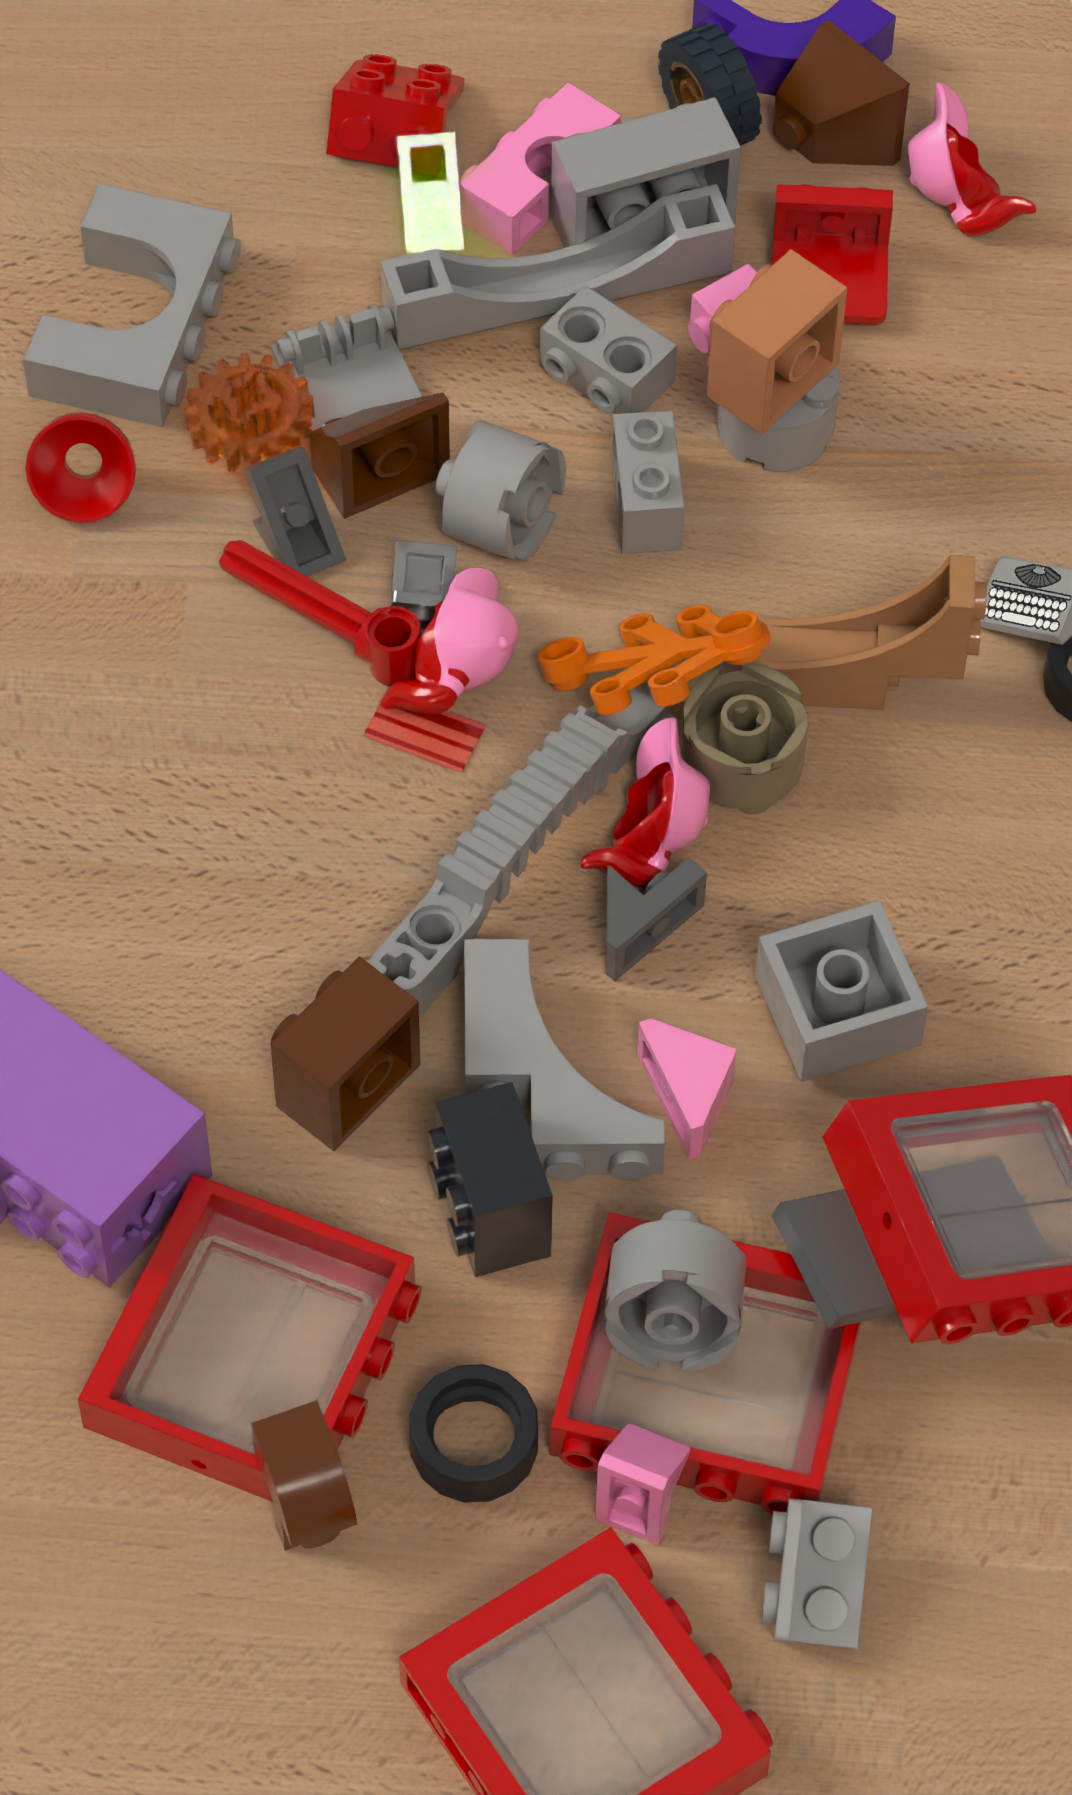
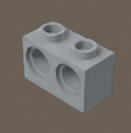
(607, 354)
(647, 482)

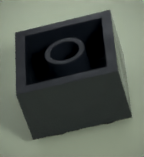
(491, 1180)

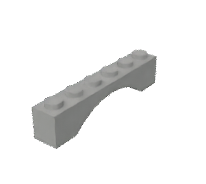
(452, 294)

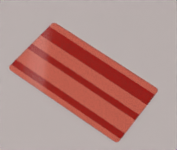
(438, 737)

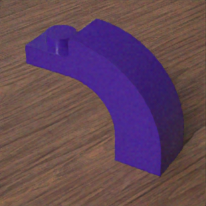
(775, 46)

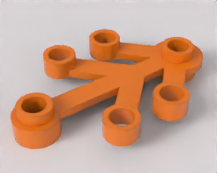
(650, 654)

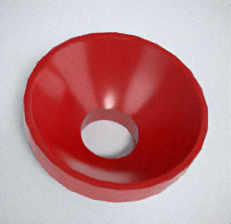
(76, 495)

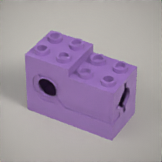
(87, 1140)

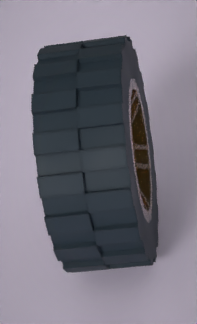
(706, 66)

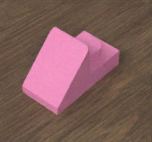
(638, 1482)

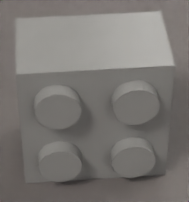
(840, 991)

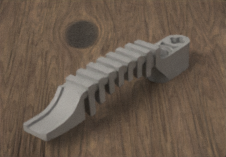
(573, 763)

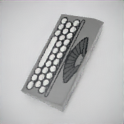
(1030, 600)

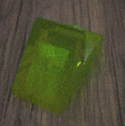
(429, 192)

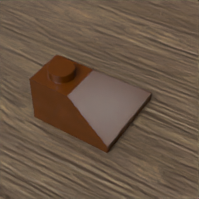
(841, 103)
(381, 452)

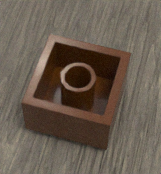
(345, 1052)

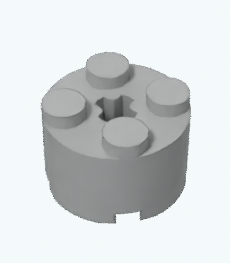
(793, 439)
(501, 491)
(675, 1293)

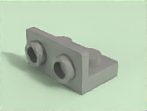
(819, 1574)

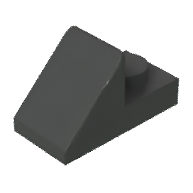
(293, 512)
(644, 920)

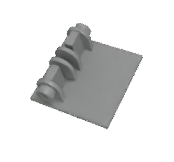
(348, 364)

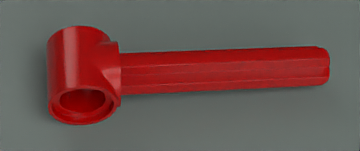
(371, 633)

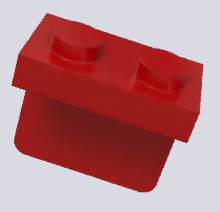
(385, 101)
(842, 235)

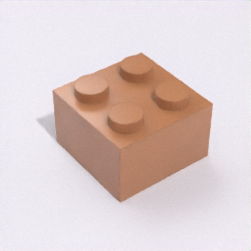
(775, 340)

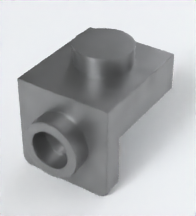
(422, 577)

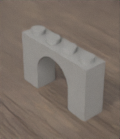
(143, 367)

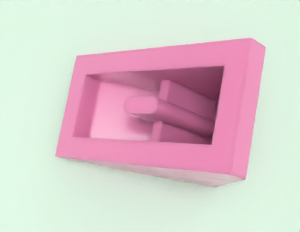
(688, 1077)

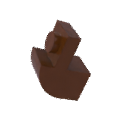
(303, 1476)

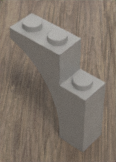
(571, 1120)

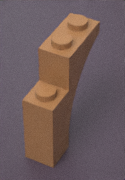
(860, 652)

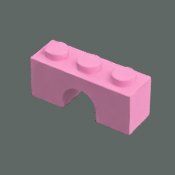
(504, 193)

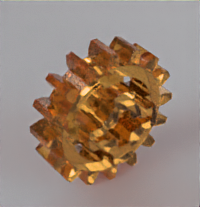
(248, 411)

